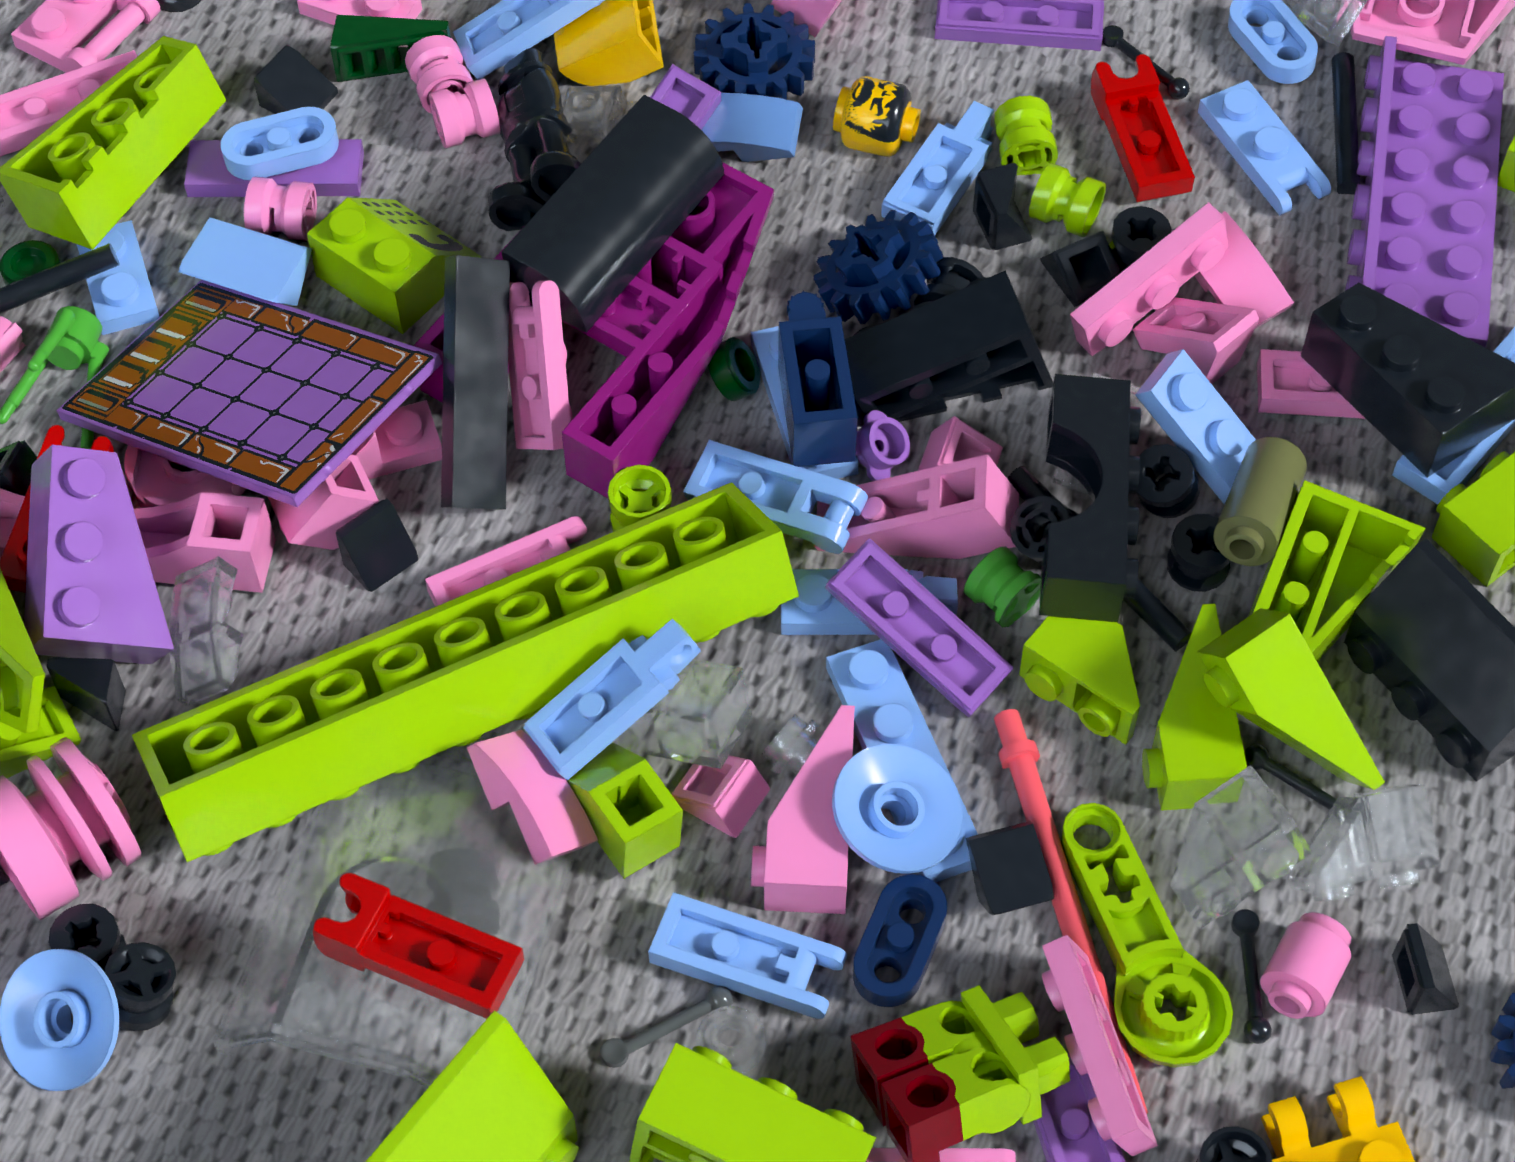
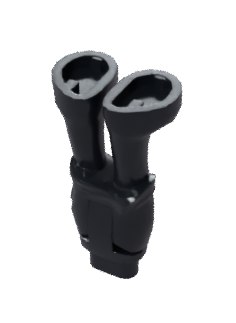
(533, 140)

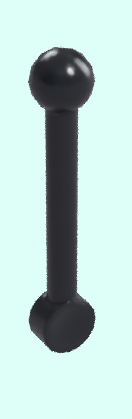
(1113, 37)
(1258, 758)
(1245, 925)

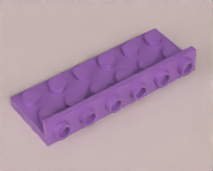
(1429, 189)

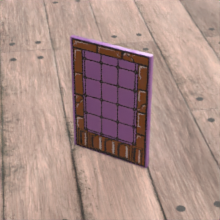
(250, 390)

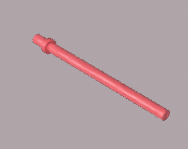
(1020, 756)

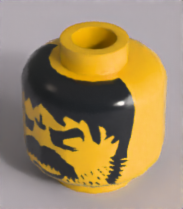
(875, 116)

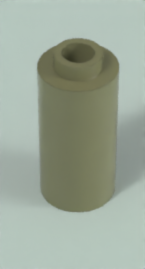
(1260, 501)

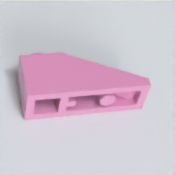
(936, 511)
(804, 851)

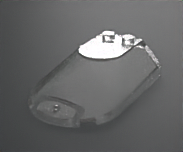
(431, 844)

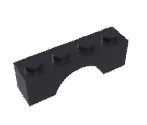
(1086, 556)

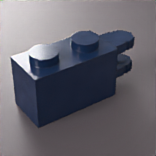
(816, 384)

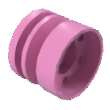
(59, 826)

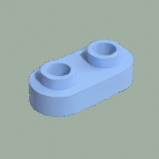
(1280, 46)
(280, 143)

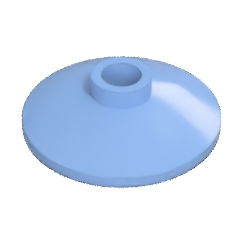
(913, 789)
(38, 1022)

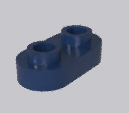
(898, 943)

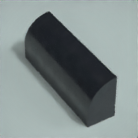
(616, 210)

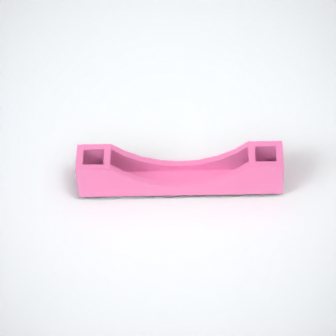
(192, 533)

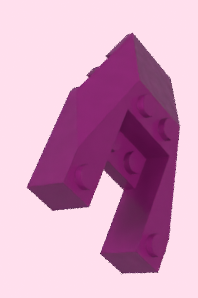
(666, 328)

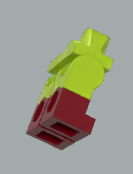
(957, 1071)

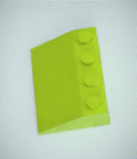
(486, 1108)

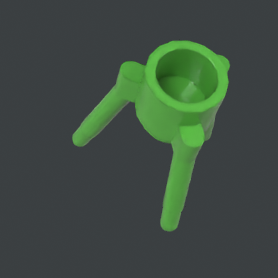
(67, 344)

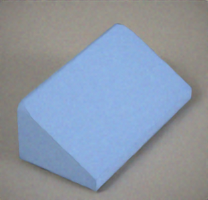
(248, 262)

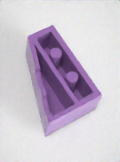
(88, 563)

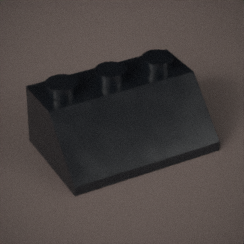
(1441, 658)

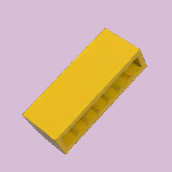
(610, 44)

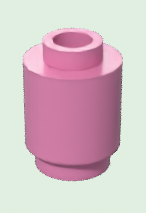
(1307, 966)

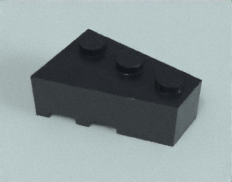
(946, 352)
(1410, 376)

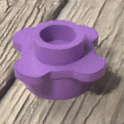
(891, 441)

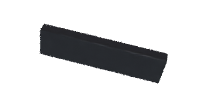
(475, 383)

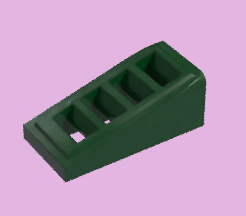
(370, 44)

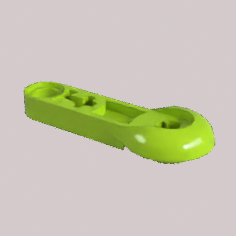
(1145, 951)

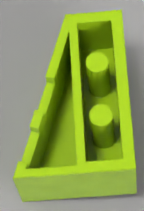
(1331, 562)

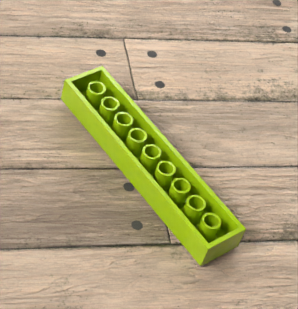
(457, 669)

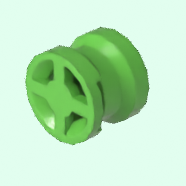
(1003, 586)

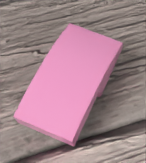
(1245, 278)
(543, 802)

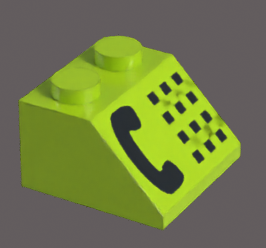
(383, 258)

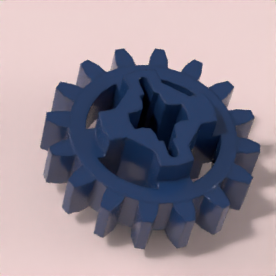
(780, 49)
(878, 267)

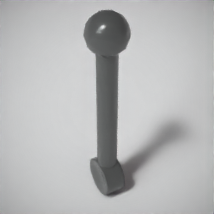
(616, 1051)

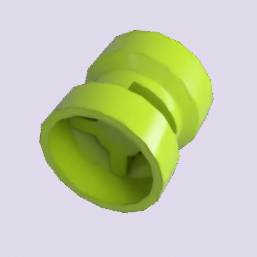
(1025, 134)
(1061, 197)
(637, 494)

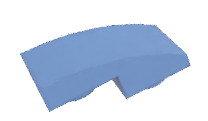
(755, 126)

